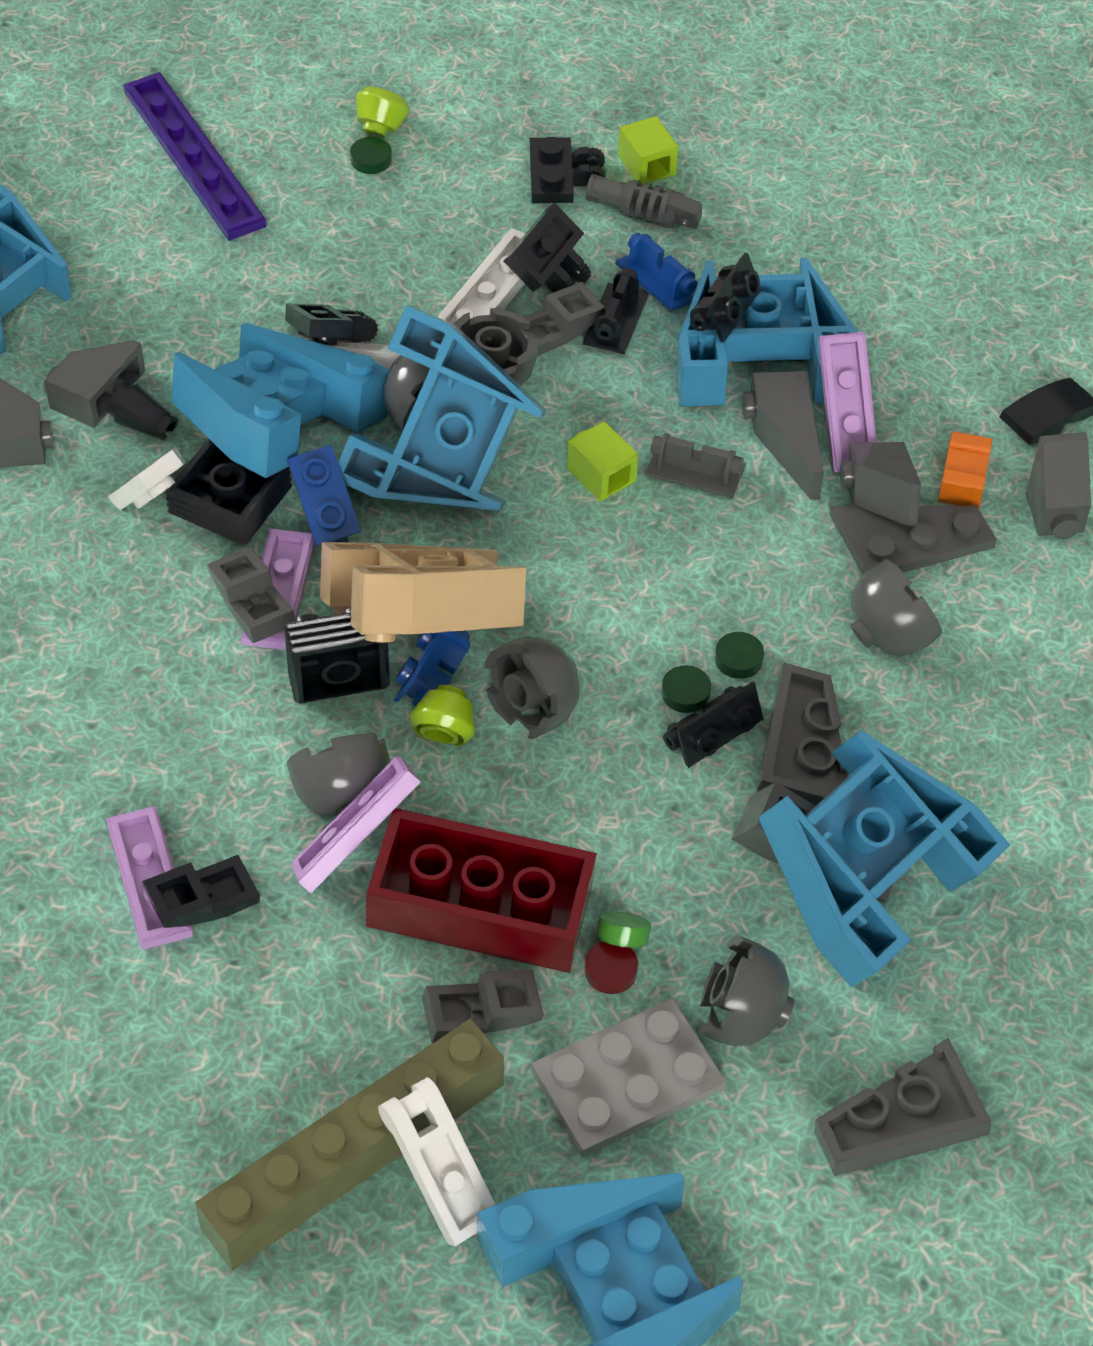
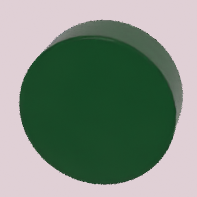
(370, 155)
(739, 655)
(686, 689)

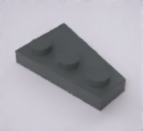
(939, 536)
(803, 735)
(910, 1114)

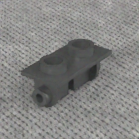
(705, 470)

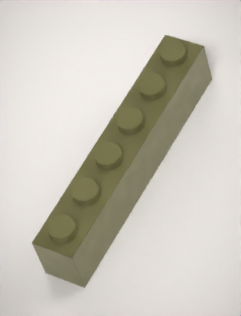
(341, 1148)

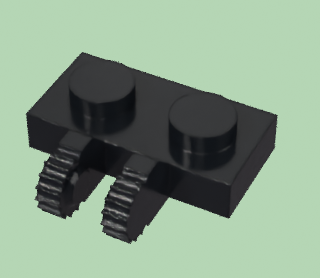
(552, 168)
(548, 253)
(327, 324)

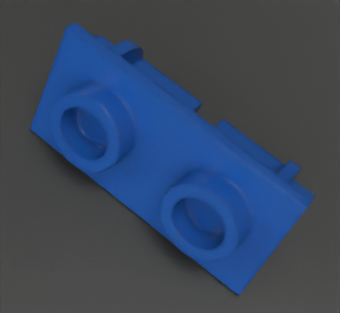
(663, 279)
(324, 495)
(422, 675)

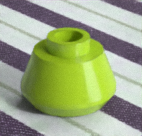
(380, 110)
(444, 716)

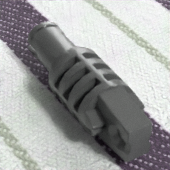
(645, 201)

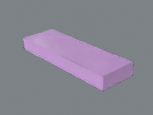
(846, 393)
(289, 560)
(354, 823)
(142, 855)

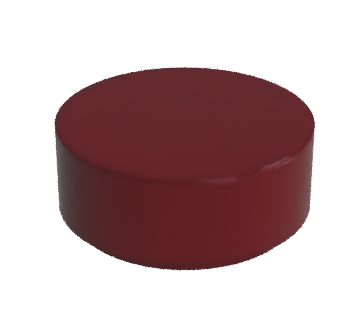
(611, 968)

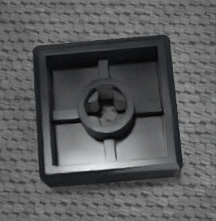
(225, 495)
(333, 658)

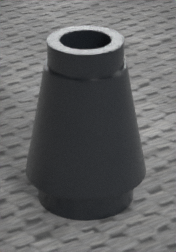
(140, 411)

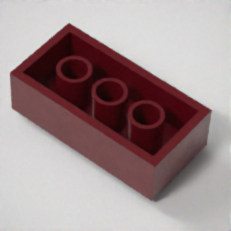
(480, 890)

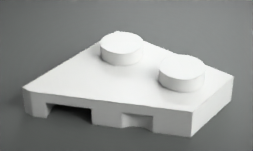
(149, 482)

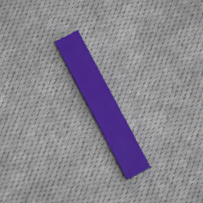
(194, 156)

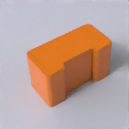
(965, 469)

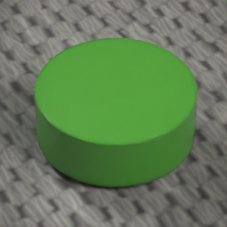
(623, 929)

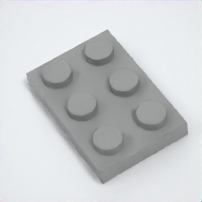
(627, 1077)

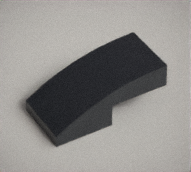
(1048, 410)
(203, 895)

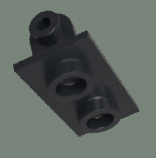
(727, 299)
(622, 312)
(720, 722)

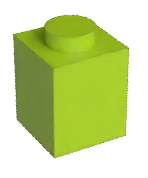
(648, 150)
(602, 460)

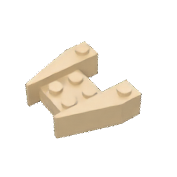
(420, 588)

